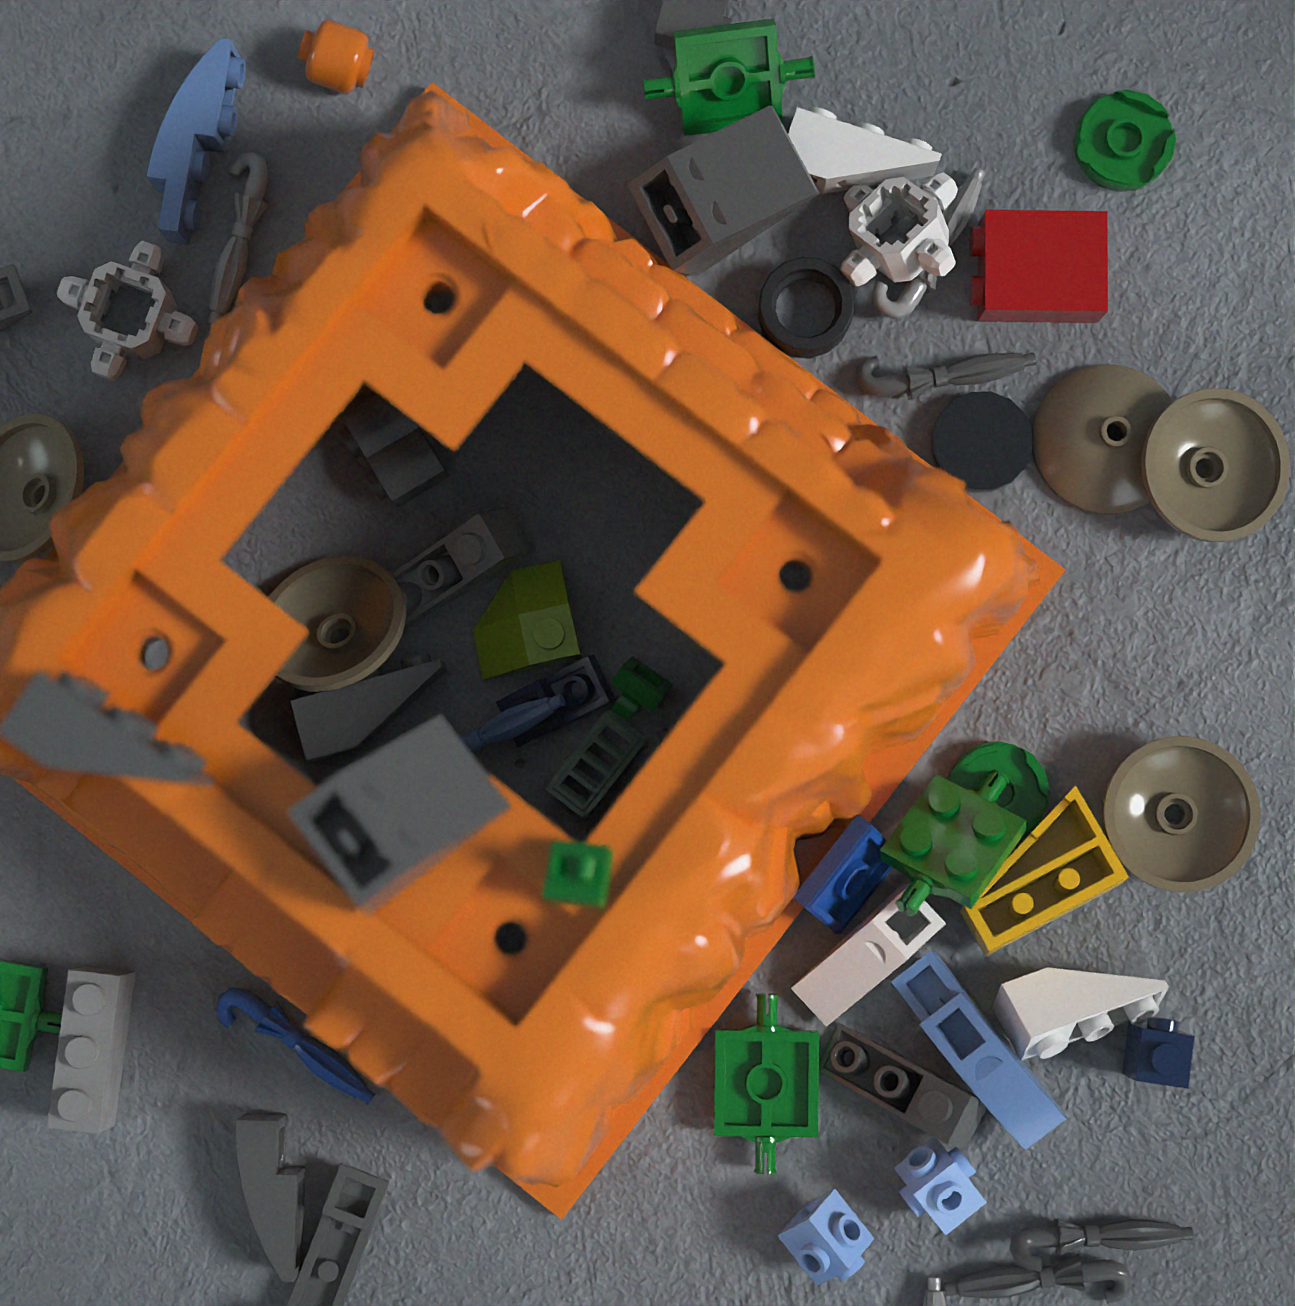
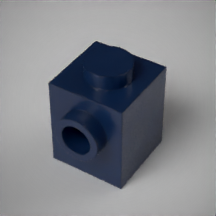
(1158, 1053)

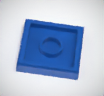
(845, 876)

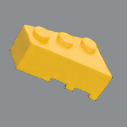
(1047, 876)

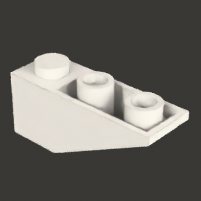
(852, 155)
(866, 957)
(1064, 1005)

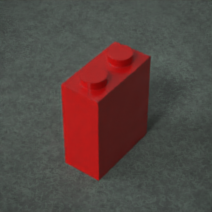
(1040, 266)

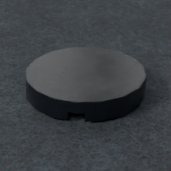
(982, 440)

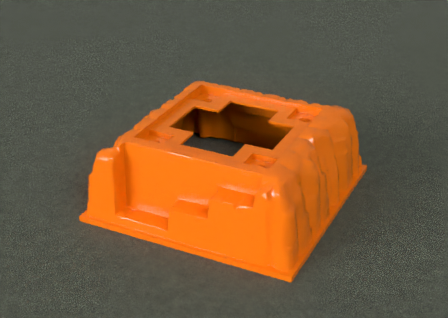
(808, 723)

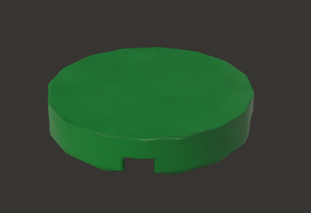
(1124, 140)
(1028, 784)

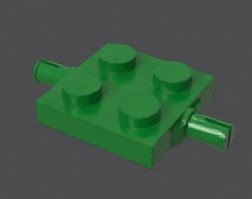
(727, 74)
(952, 841)
(22, 1013)
(766, 1083)

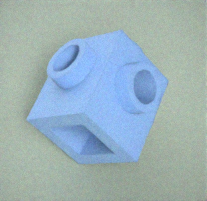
(939, 1184)
(827, 1238)

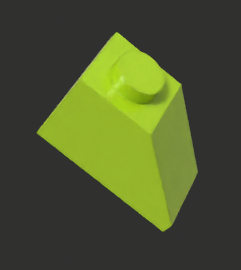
(527, 623)

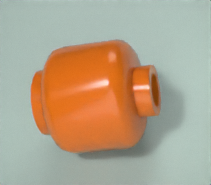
(336, 56)

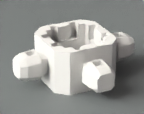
(926, 244)
(93, 302)

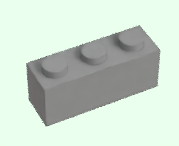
(91, 1049)

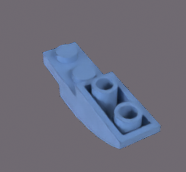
(195, 122)
(978, 1051)

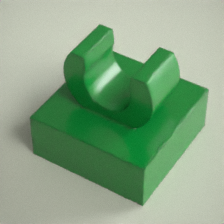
(639, 688)
(578, 874)

